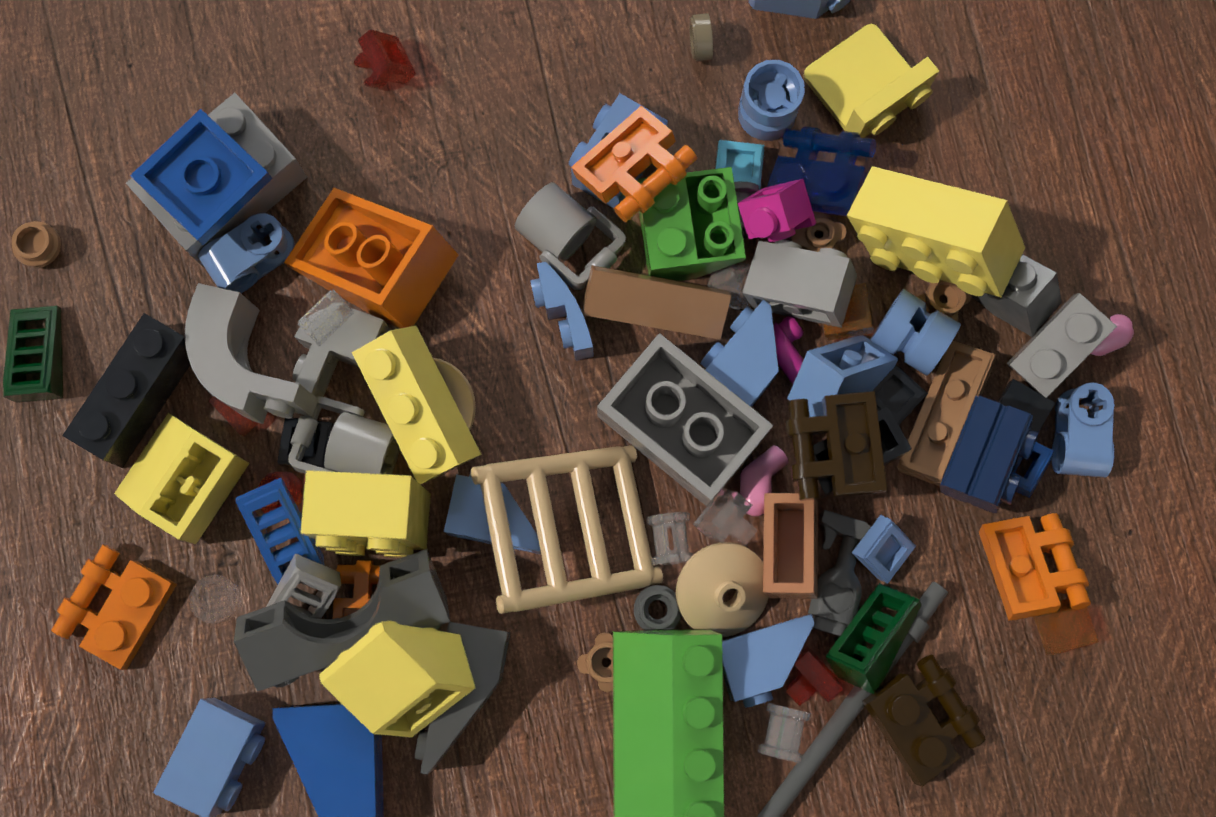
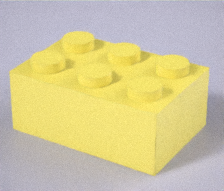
(937, 231)
(365, 511)

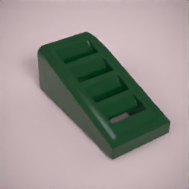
(15, 369)
(867, 666)

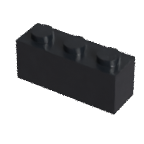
(130, 392)

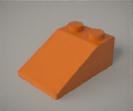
(373, 257)

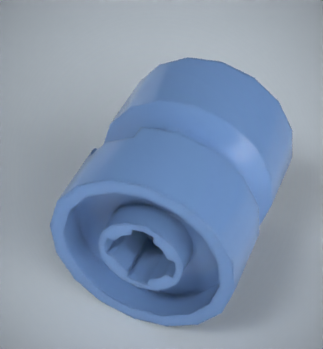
(770, 99)
(915, 332)

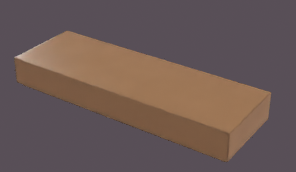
(656, 302)
(944, 412)

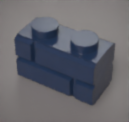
(988, 454)

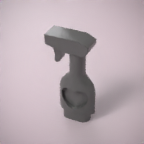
(838, 587)

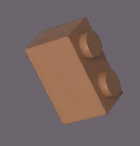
(790, 547)

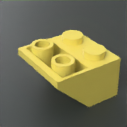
(181, 480)
(400, 677)

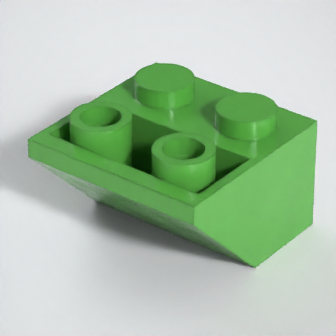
(693, 227)

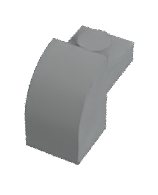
(317, 367)

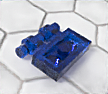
(828, 184)

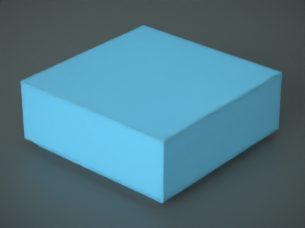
(744, 159)

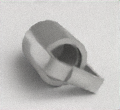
(559, 229)
(353, 445)

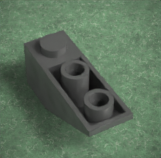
(1028, 298)
(486, 656)

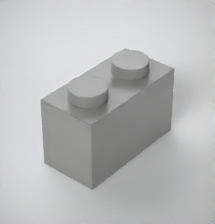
(801, 281)
(1061, 344)

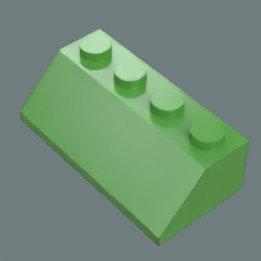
(668, 724)

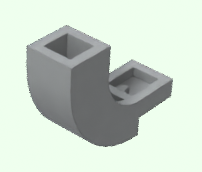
(217, 346)

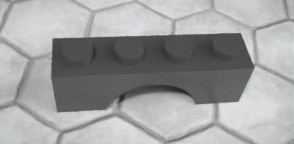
(285, 644)

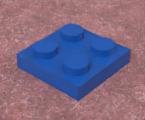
(201, 177)

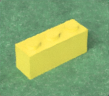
(416, 403)

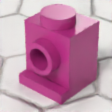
(777, 211)

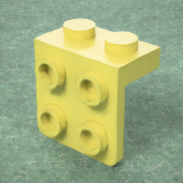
(868, 82)

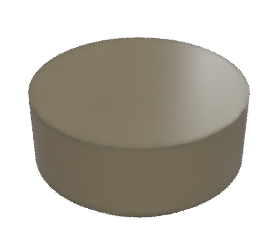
(701, 37)

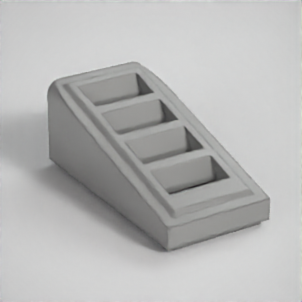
(314, 575)

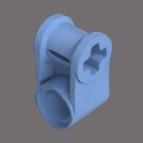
(242, 254)
(1081, 439)

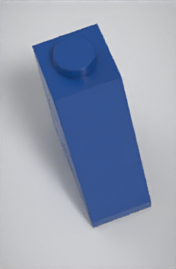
(334, 759)

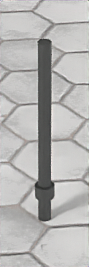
(845, 716)

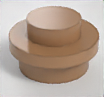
(36, 244)

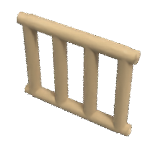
(558, 589)

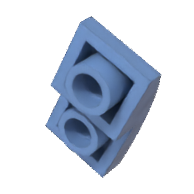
(559, 302)

